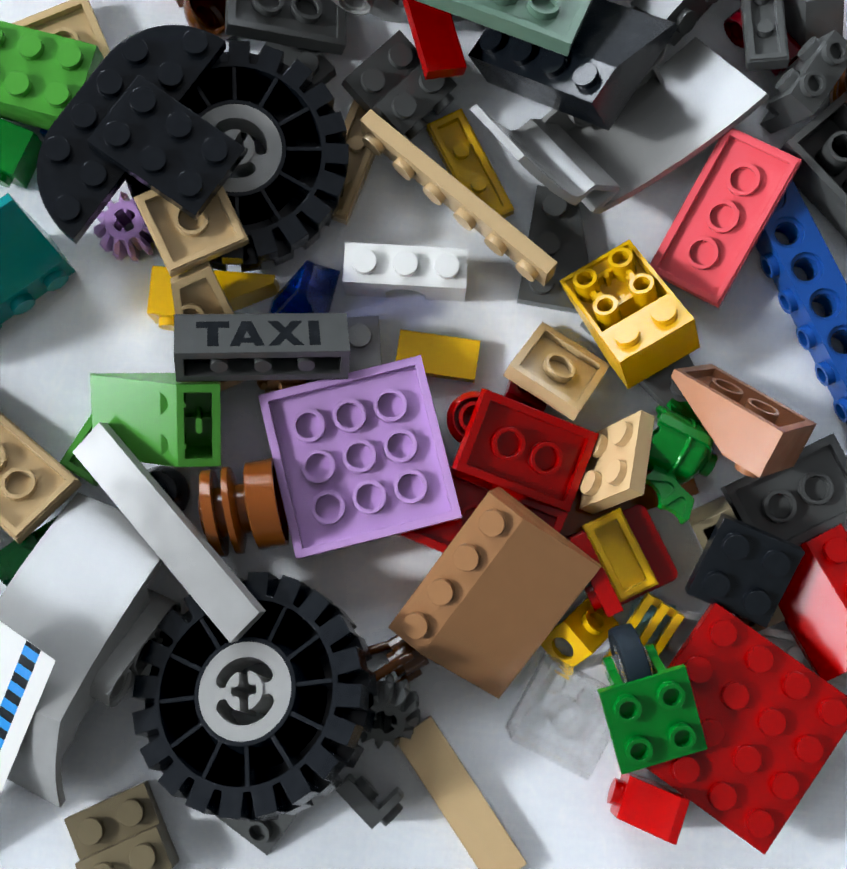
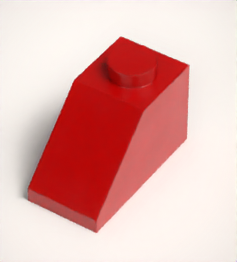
(648, 806)

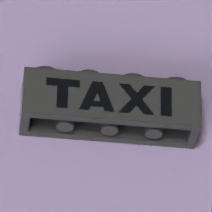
(261, 346)

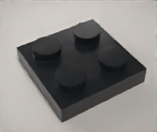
(744, 570)

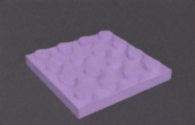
(359, 457)

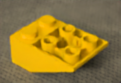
(631, 314)

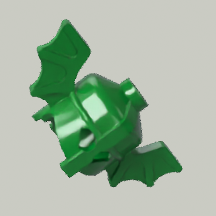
(677, 455)

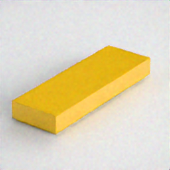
(467, 160)

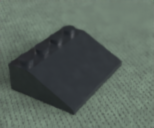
(598, 74)

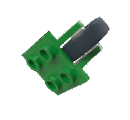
(645, 713)

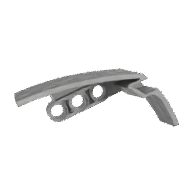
(662, 126)
(89, 610)

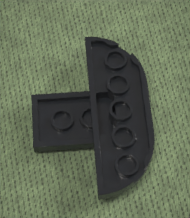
(136, 125)

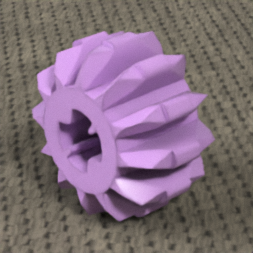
(115, 236)

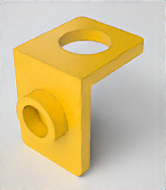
(583, 630)

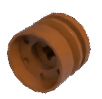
(242, 508)

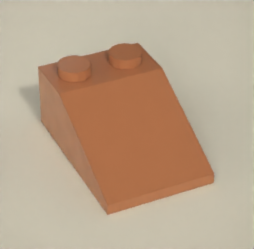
(743, 421)

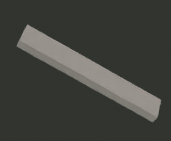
(169, 532)

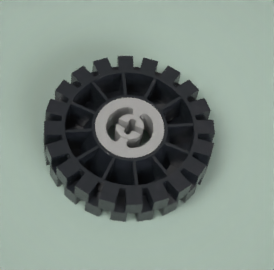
(302, 175)
(310, 705)

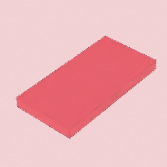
(724, 216)

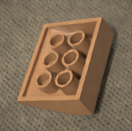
(494, 594)

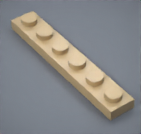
(467, 207)

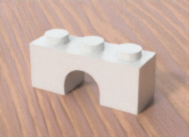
(378, 268)

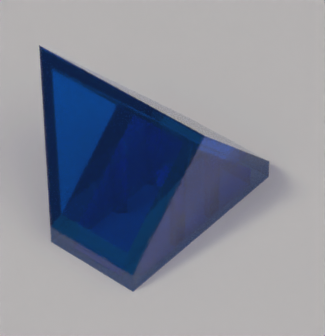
(307, 291)

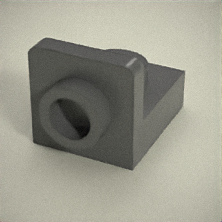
(361, 797)

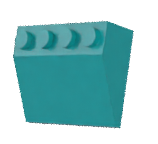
(28, 261)

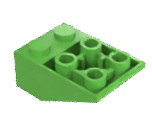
(161, 417)

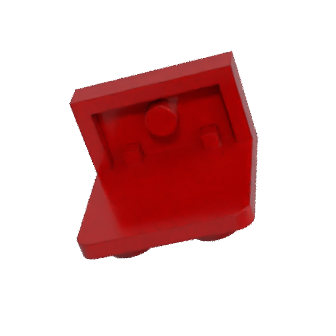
(600, 589)

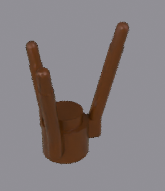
(401, 659)

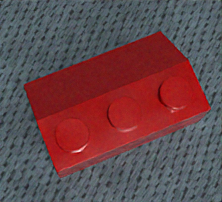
(817, 603)

